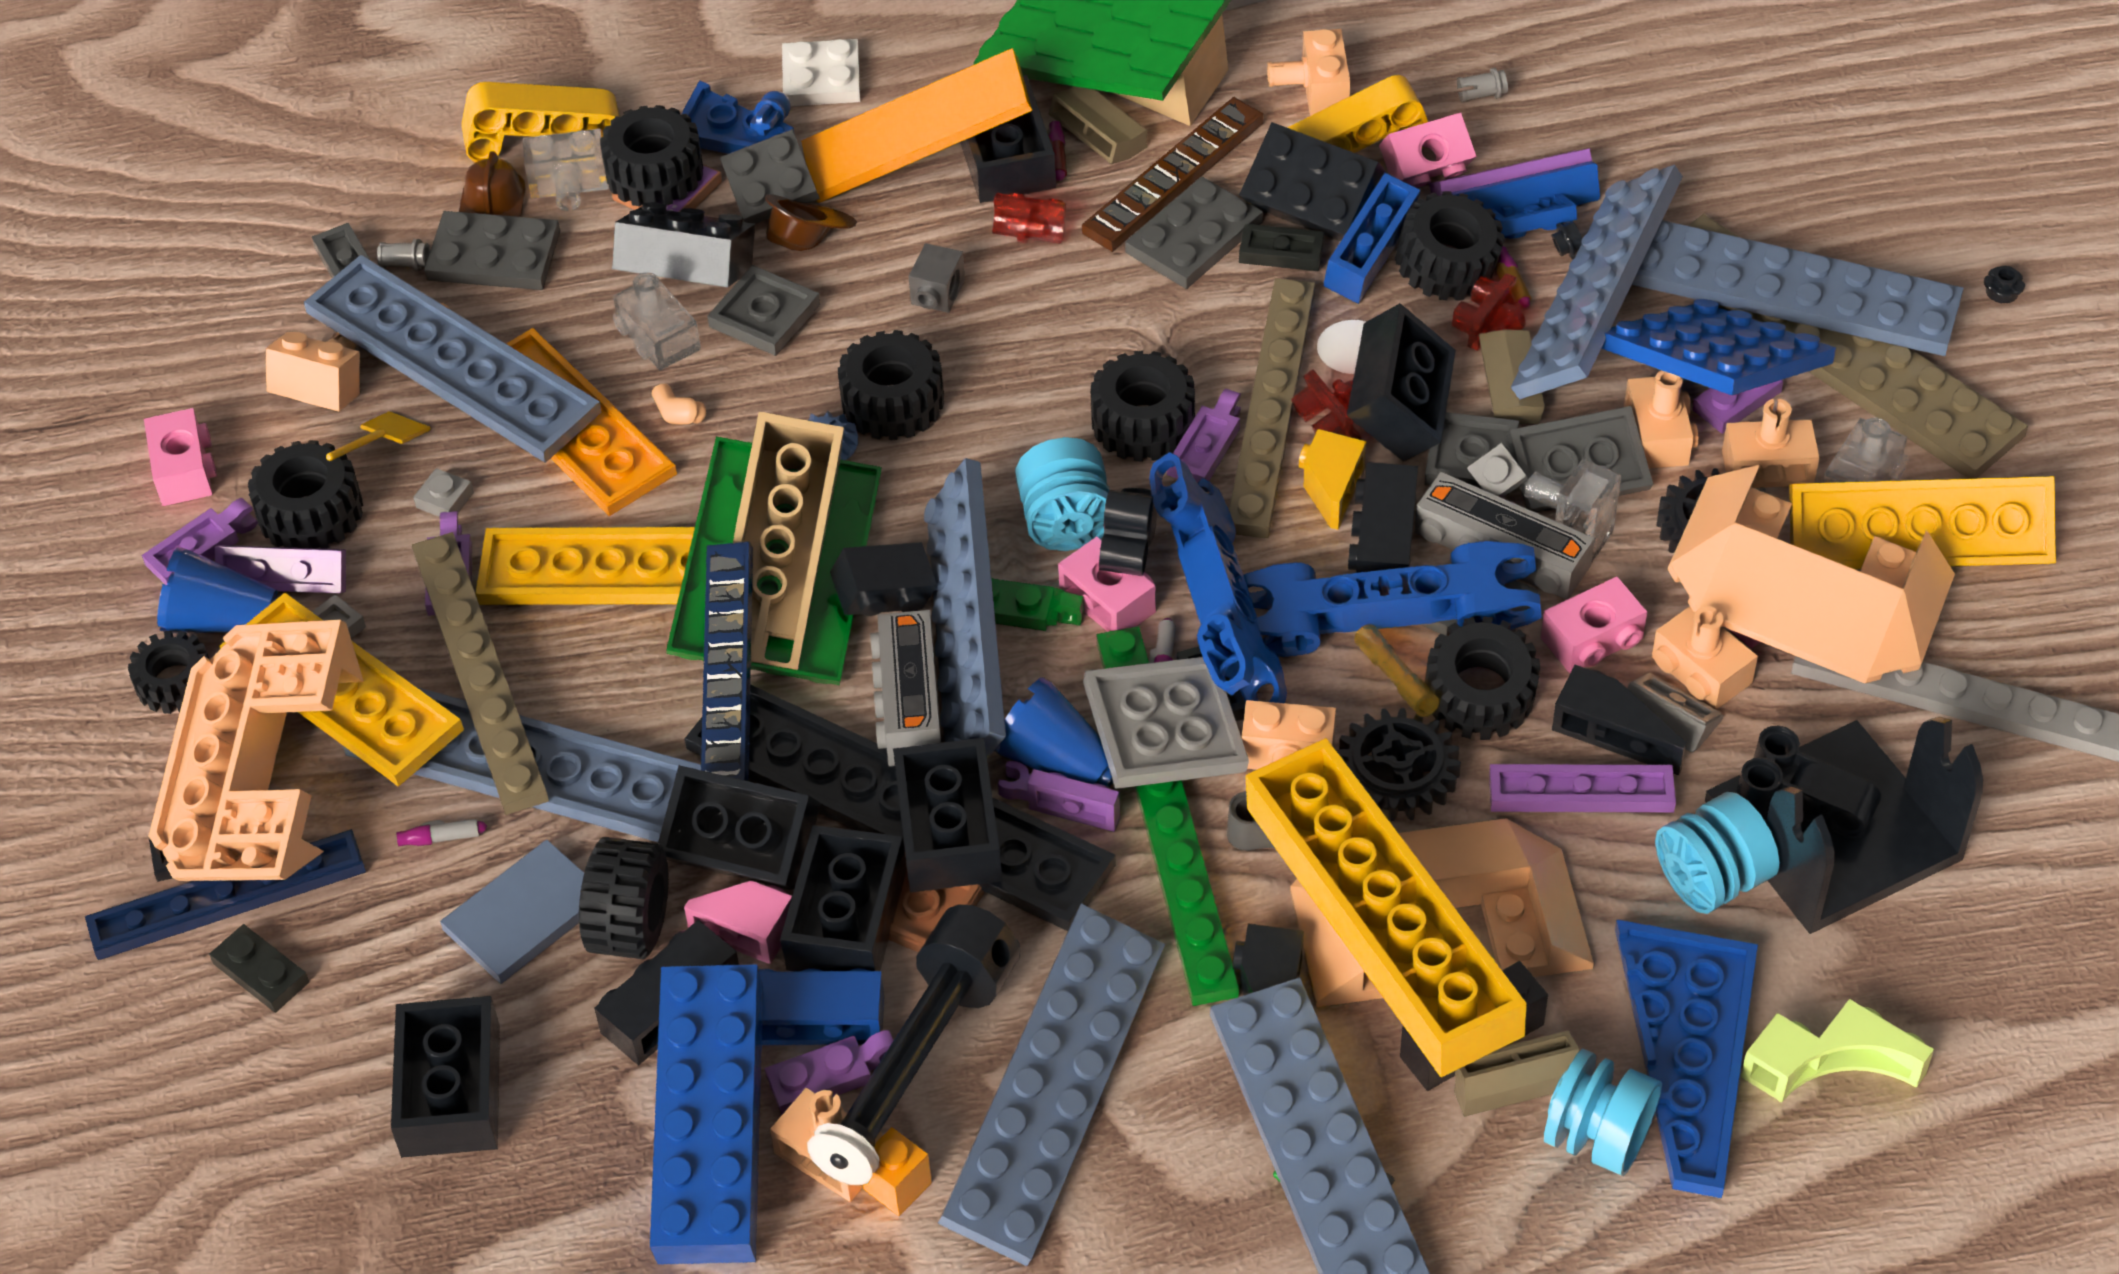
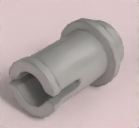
(1484, 85)
(403, 254)

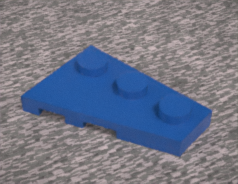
(722, 122)

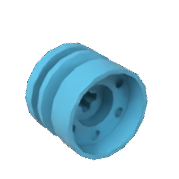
(1063, 493)
(1717, 852)
(1595, 1109)

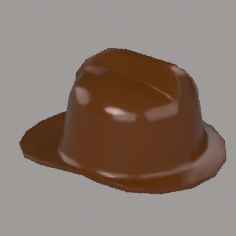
(493, 188)
(802, 224)

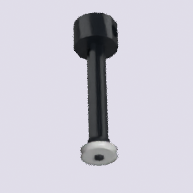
(964, 967)

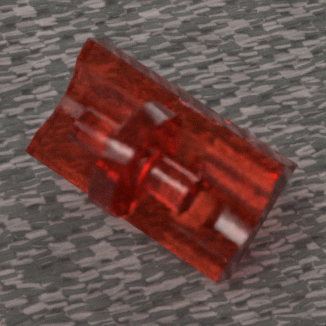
(1029, 218)
(1495, 312)
(1319, 398)

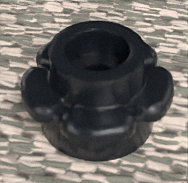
(1567, 239)
(2004, 284)

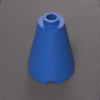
(208, 596)
(1054, 737)

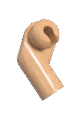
(677, 409)

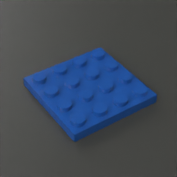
(1718, 347)

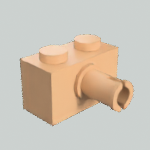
(1321, 69)
(314, 370)
(1662, 419)
(1779, 445)
(1704, 656)
(1282, 728)
(797, 1127)

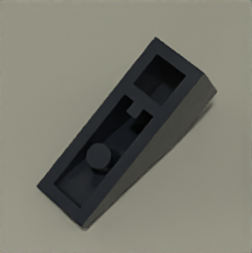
(1613, 718)
(1268, 957)

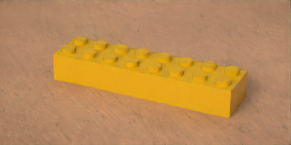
(1386, 907)

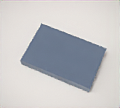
(519, 912)

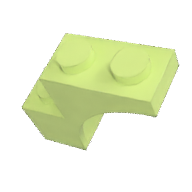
(1855, 1040)

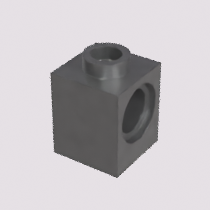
(936, 277)

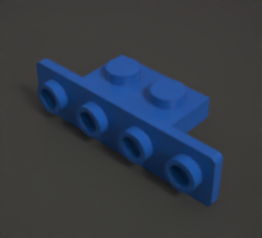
(1538, 198)

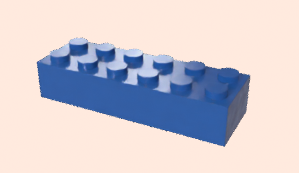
(707, 1115)

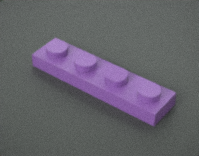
(1511, 171)
(1581, 788)

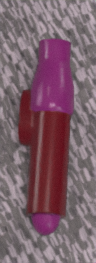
(1058, 144)

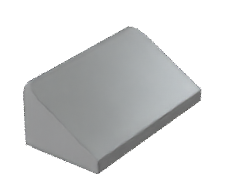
(1679, 710)

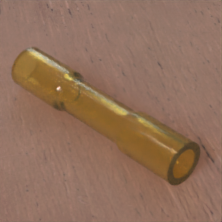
(1408, 684)

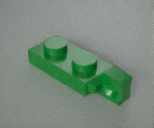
(1034, 605)

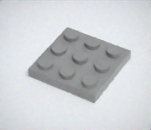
(1164, 723)

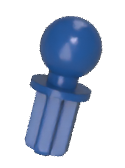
(770, 112)

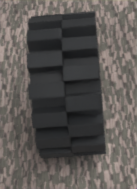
(157, 657)

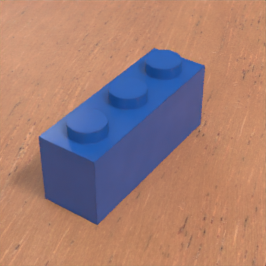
(1370, 238)
(821, 1006)

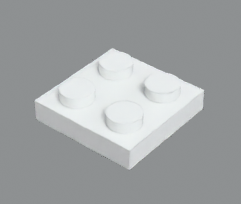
(821, 72)

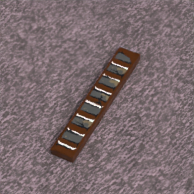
(1172, 174)

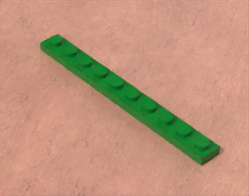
(1178, 860)

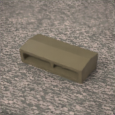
(1098, 123)
(1501, 356)
(1514, 1073)

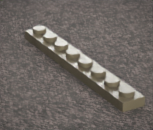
(1271, 407)
(480, 674)

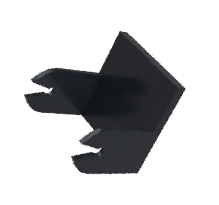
(1912, 835)

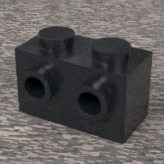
(883, 578)

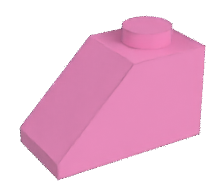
(744, 916)

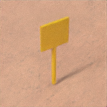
(386, 425)

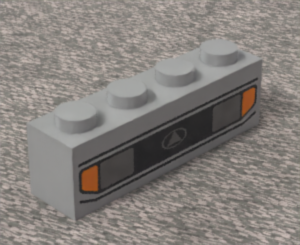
(1463, 514)
(906, 680)

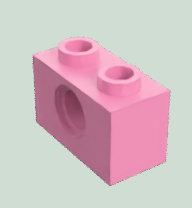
(1444, 136)
(179, 457)
(1110, 598)
(1593, 625)

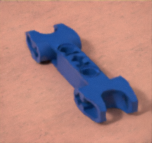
(1391, 598)
(1228, 620)

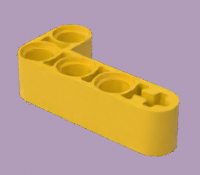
(530, 111)
(1366, 115)

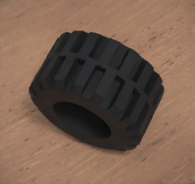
(652, 155)
(1451, 222)
(913, 380)
(1136, 382)
(301, 471)
(1486, 647)
(623, 898)

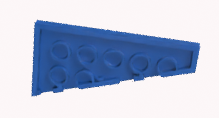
(1691, 1025)

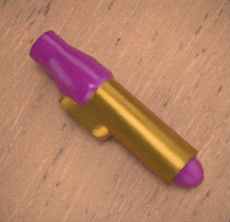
(1507, 265)

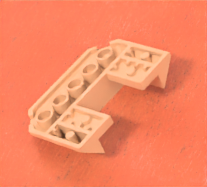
(1802, 601)
(214, 795)
(1487, 863)

